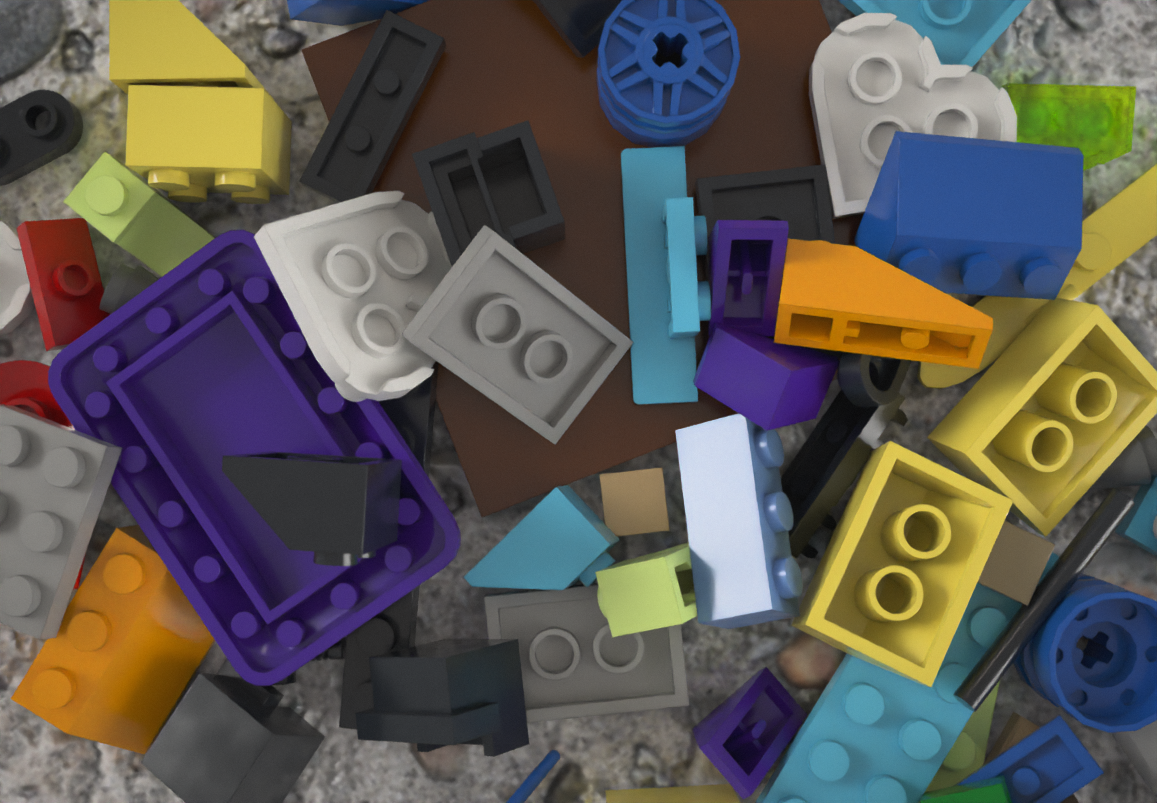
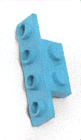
(662, 274)

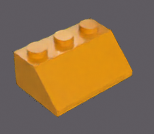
(119, 651)

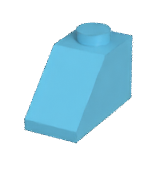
(549, 547)

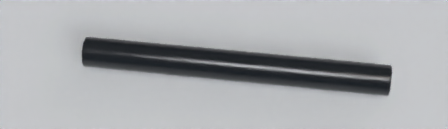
(1044, 600)

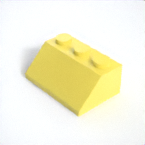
(1051, 412)
(902, 563)

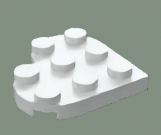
(886, 79)
(356, 284)

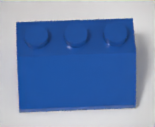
(977, 214)

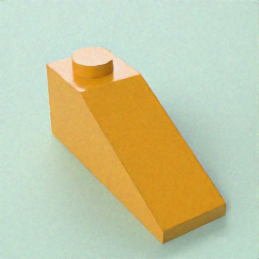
(862, 305)

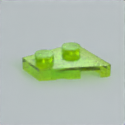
(1076, 116)

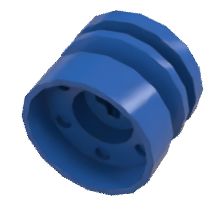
(666, 102)
(1115, 675)

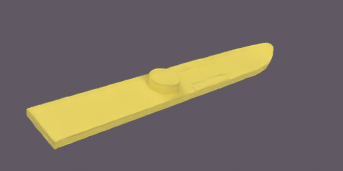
(1107, 240)

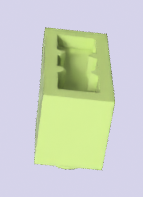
(136, 215)
(648, 591)

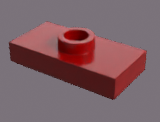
(62, 278)

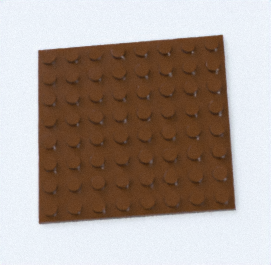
(514, 67)

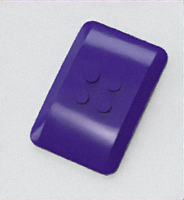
(218, 370)

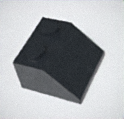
(321, 501)

